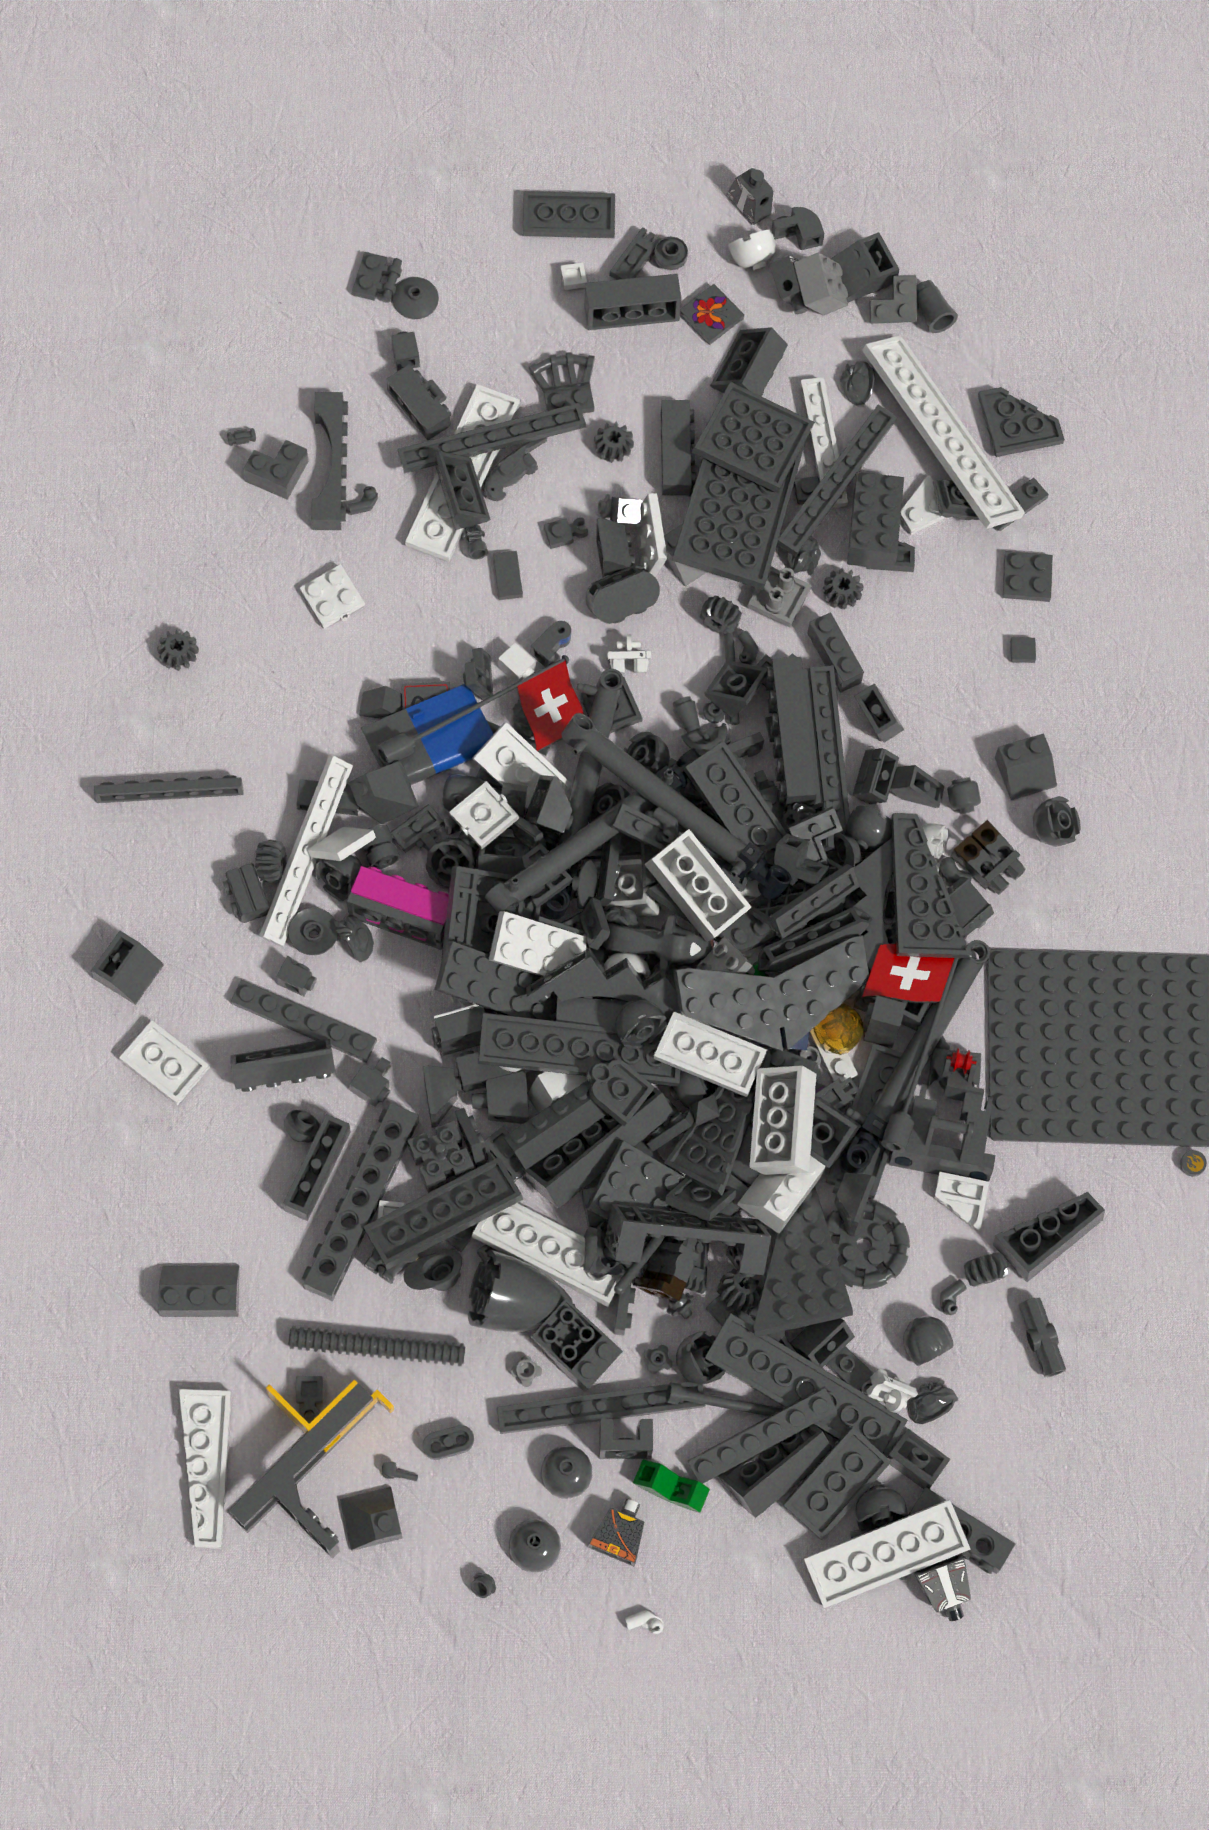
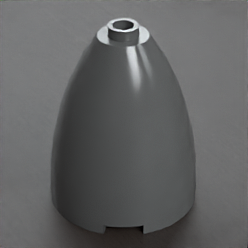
(512, 1295)

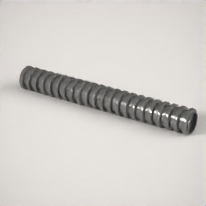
(376, 1346)

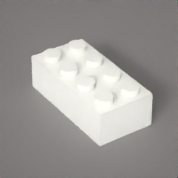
(698, 885)
(783, 1120)

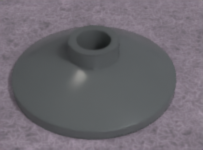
(415, 306)
(313, 920)

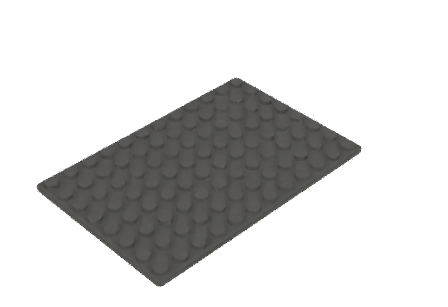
(1099, 1047)

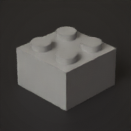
(821, 283)

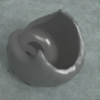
(926, 1339)

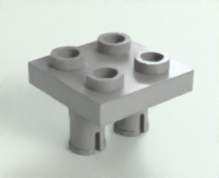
(781, 596)
(726, 958)

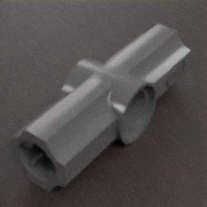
(1042, 1337)

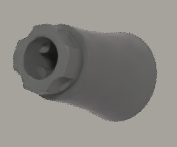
(935, 308)

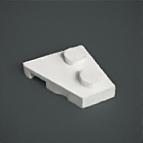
(921, 508)
(963, 1197)

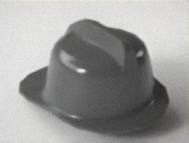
(845, 851)
(434, 1271)

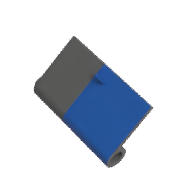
(442, 748)

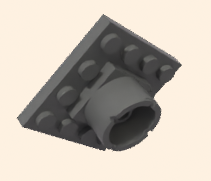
(469, 915)

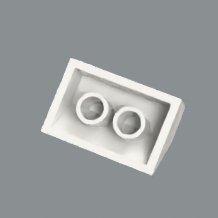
(778, 1196)

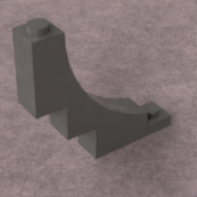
(873, 878)
(586, 977)

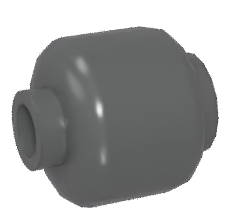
(964, 795)

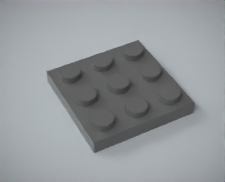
(634, 1181)

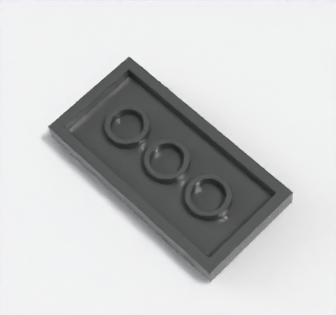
(569, 214)
(836, 1483)

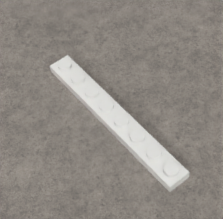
(300, 863)

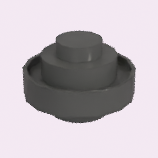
(671, 253)
(301, 1126)

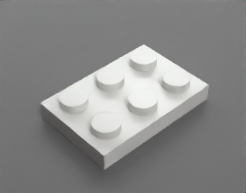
(651, 535)
(164, 1062)

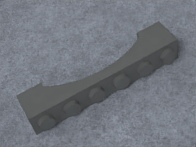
(327, 507)

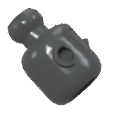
(458, 788)

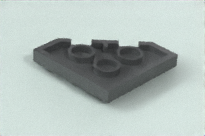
(1017, 424)

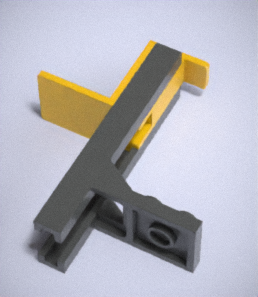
(321, 1436)

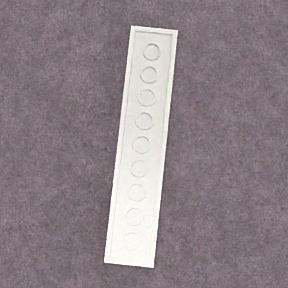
(943, 432)

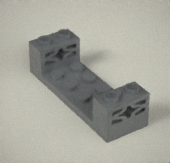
(745, 1237)

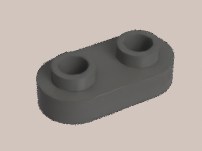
(448, 1443)

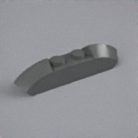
(812, 940)

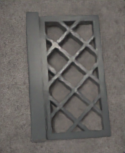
(805, 904)

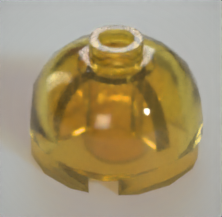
(840, 1029)

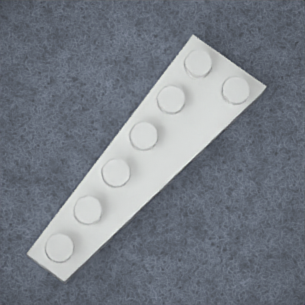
(206, 1447)

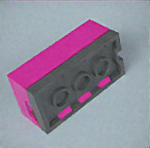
(399, 906)

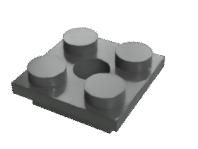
(951, 501)

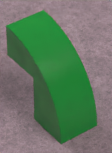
(670, 1487)

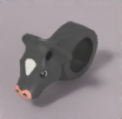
(671, 945)

